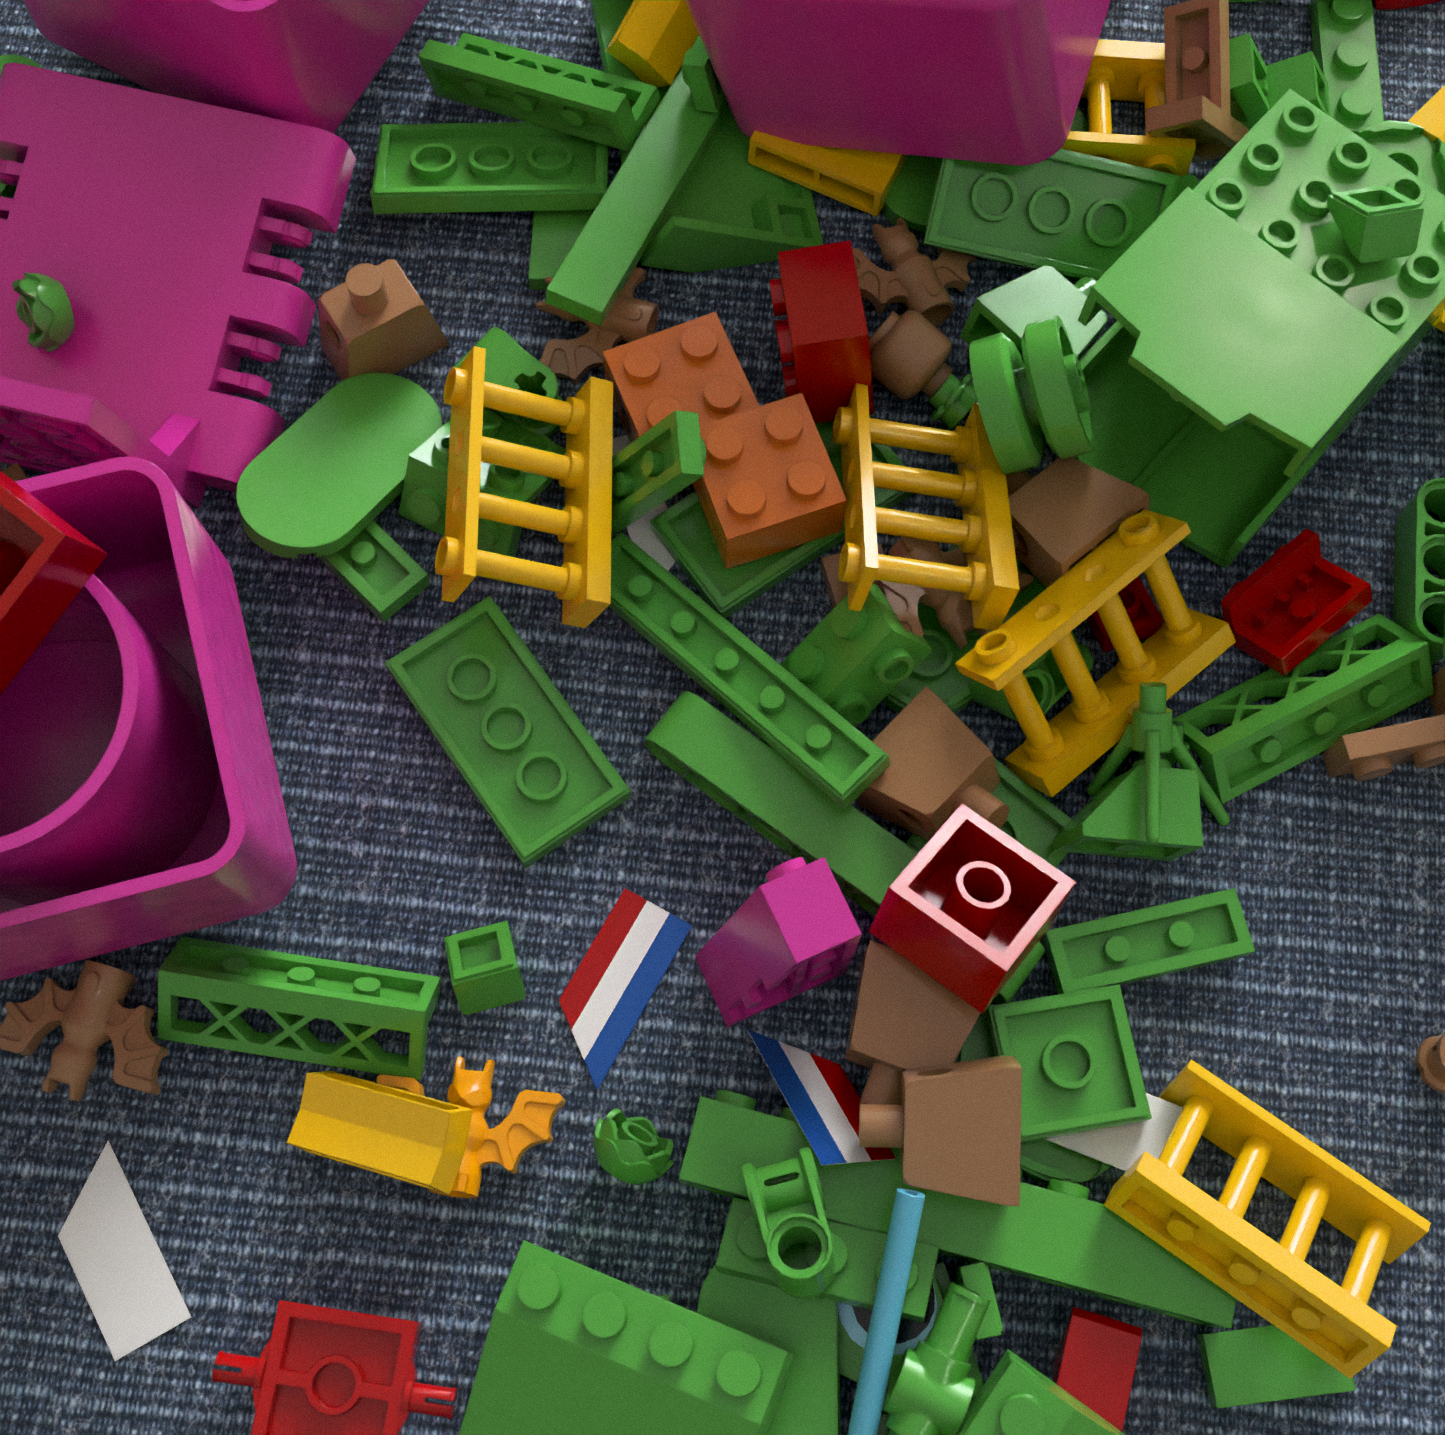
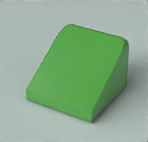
(1377, 222)
(484, 968)

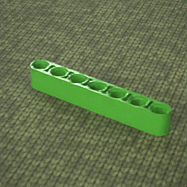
(788, 807)

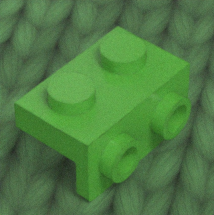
(857, 656)

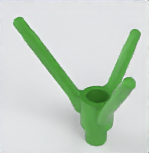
(1155, 733)

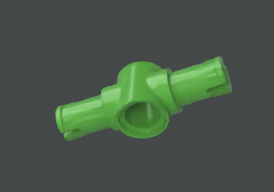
(933, 1382)

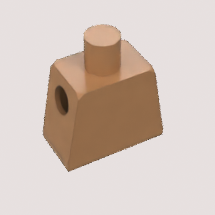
(376, 322)
(1067, 514)
(932, 770)
(902, 1022)
(955, 1128)

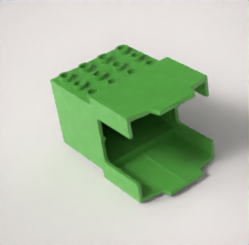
(1254, 327)

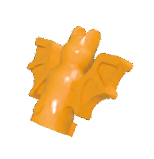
(505, 1144)

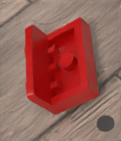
(1292, 604)

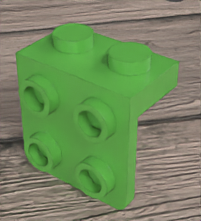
(427, 473)

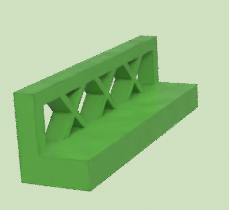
(540, 89)
(1314, 710)
(301, 987)

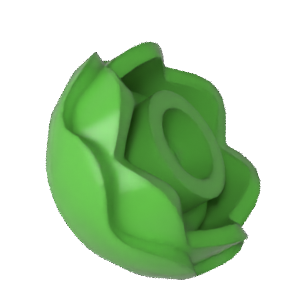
(44, 310)
(631, 1148)

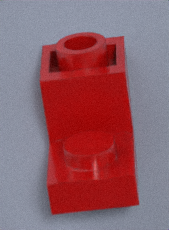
(1098, 1363)

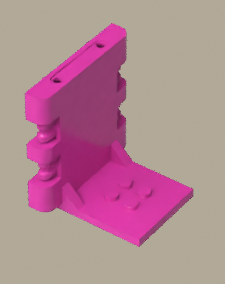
(164, 244)

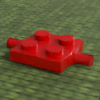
(335, 1374)

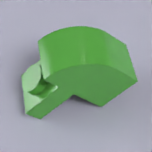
(1258, 86)

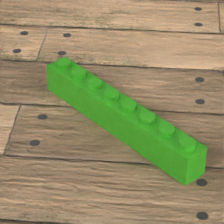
(1049, 1238)

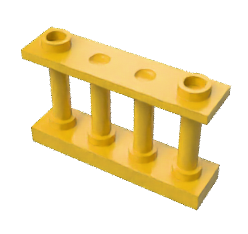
(1133, 74)
(583, 470)
(979, 489)
(1100, 710)
(1242, 1259)

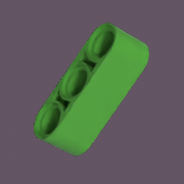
(1421, 543)

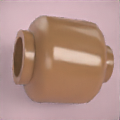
(909, 355)

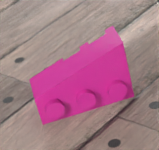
(780, 941)

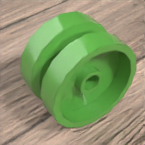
(1030, 396)

